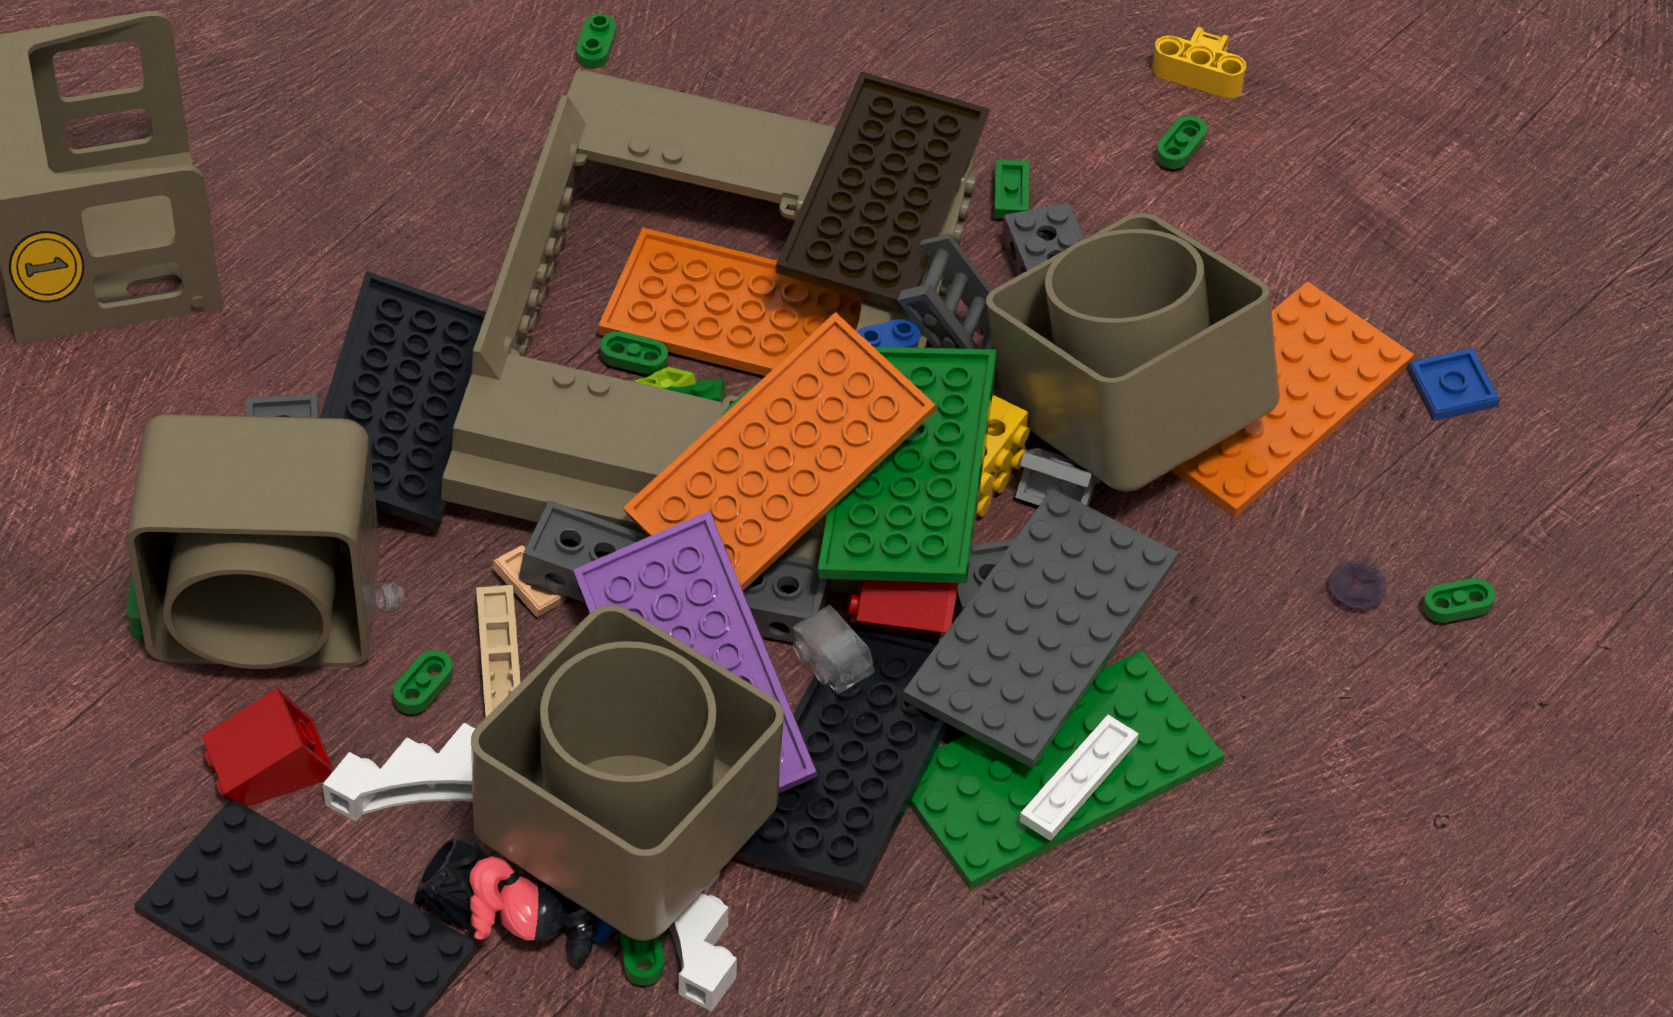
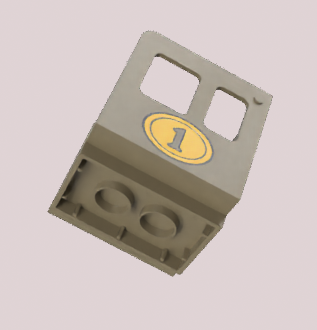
(101, 216)

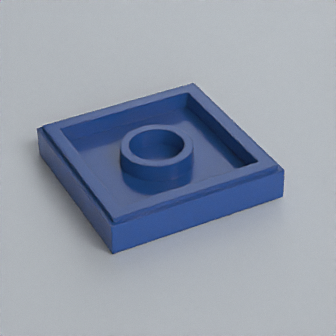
(1453, 384)

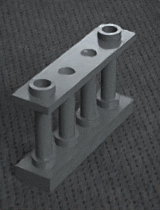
(937, 317)

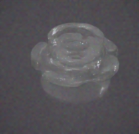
(389, 596)

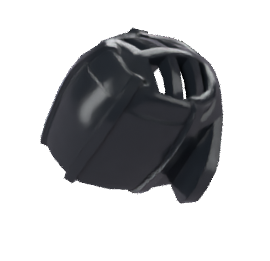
(446, 881)

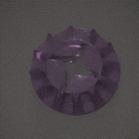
(1365, 576)

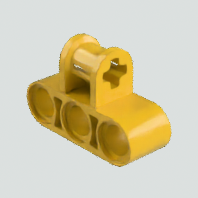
(1200, 63)

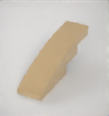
(497, 643)

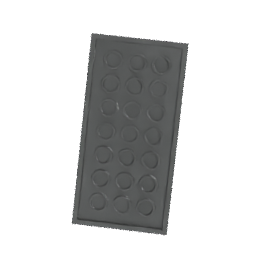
(1040, 627)

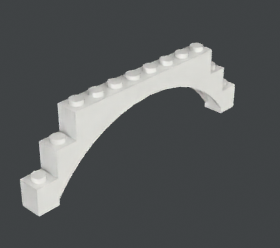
(422, 775)

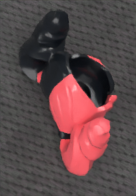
(527, 908)

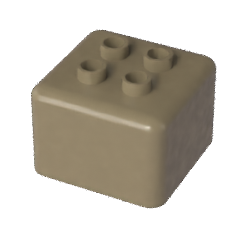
(1135, 350)
(255, 541)
(626, 771)

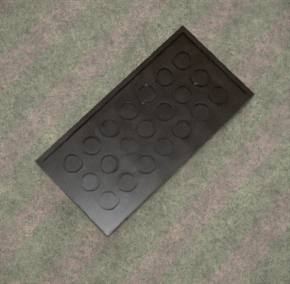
(882, 190)

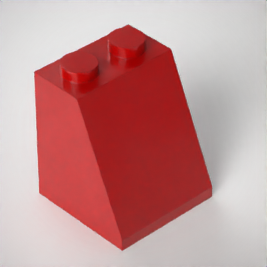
(904, 607)
(266, 751)

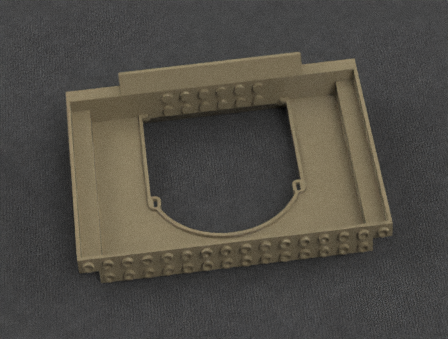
(592, 438)

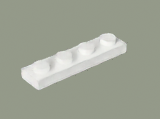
(1078, 777)

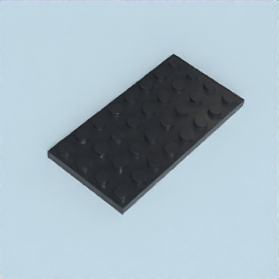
(404, 384)
(868, 767)
(303, 922)

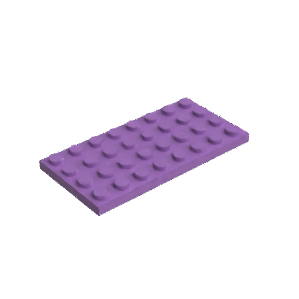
(692, 592)

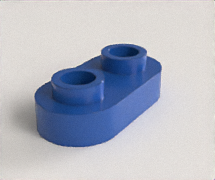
(892, 334)

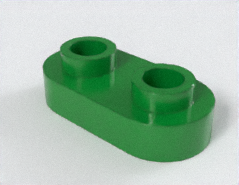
(596, 41)
(1176, 146)
(633, 352)
(1457, 598)
(420, 684)
(640, 954)

